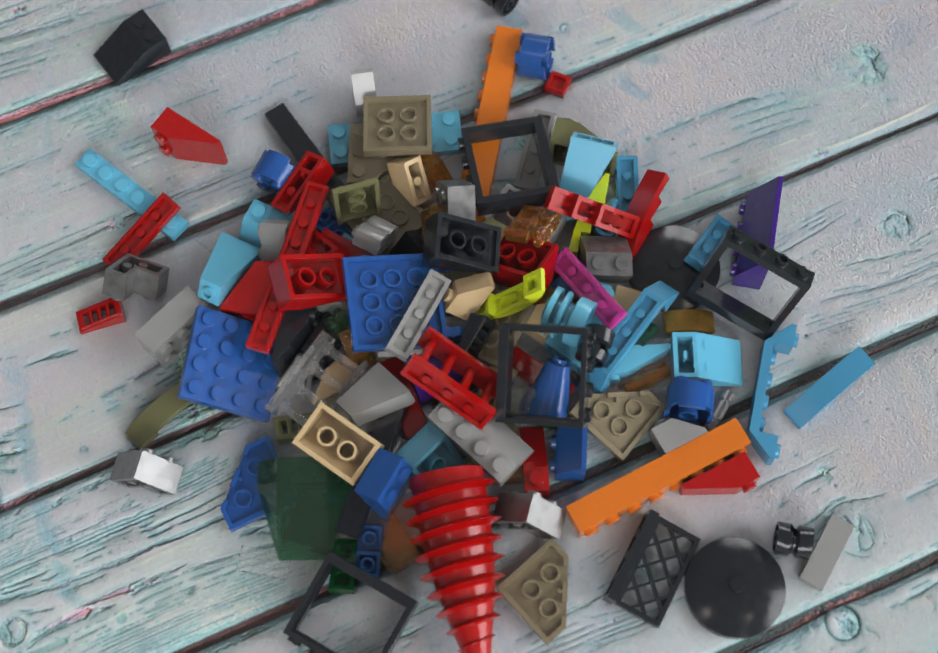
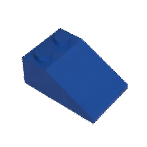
(385, 482)

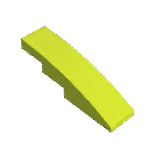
(582, 228)

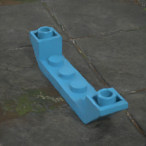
(630, 329)
(765, 443)

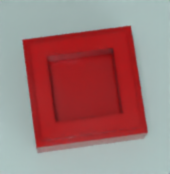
(557, 84)

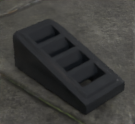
(476, 333)

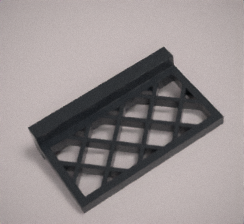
(632, 558)

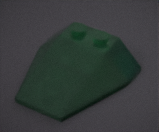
(301, 506)

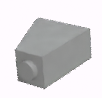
(374, 396)

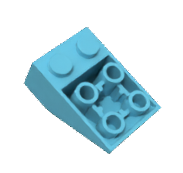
(706, 358)

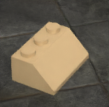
(337, 443)

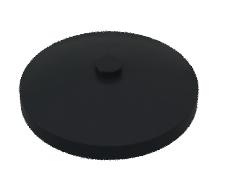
(663, 259)
(734, 588)

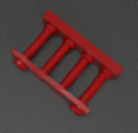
(446, 389)

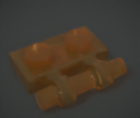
(526, 226)

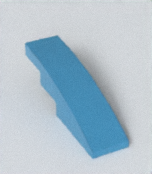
(829, 387)

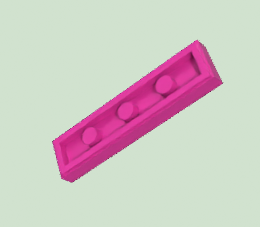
(586, 285)

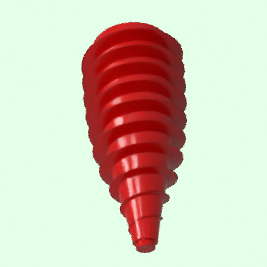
(458, 549)

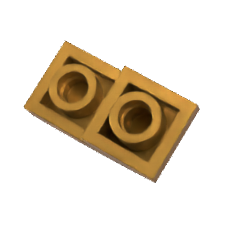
(688, 321)

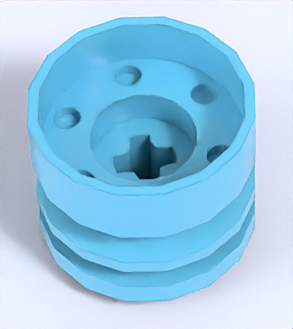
(567, 314)

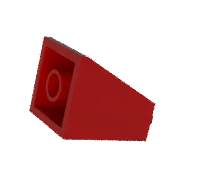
(248, 293)

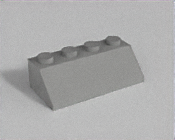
(493, 447)

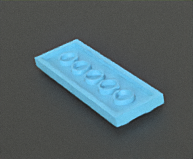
(445, 131)

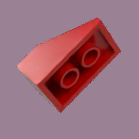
(186, 140)
(307, 280)

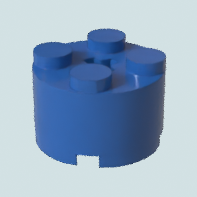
(535, 56)
(272, 170)
(689, 400)

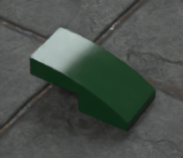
(339, 580)

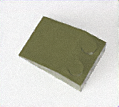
(561, 138)
(356, 200)

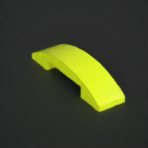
(516, 297)

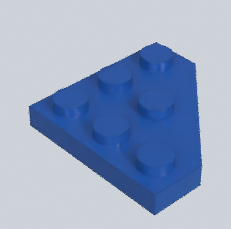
(243, 499)

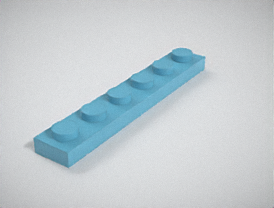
(125, 189)

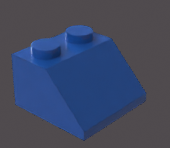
(570, 454)

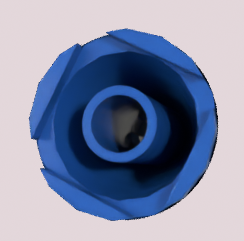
(552, 388)

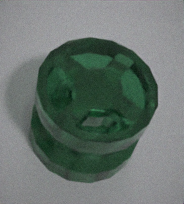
(337, 322)

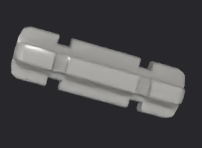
(720, 409)

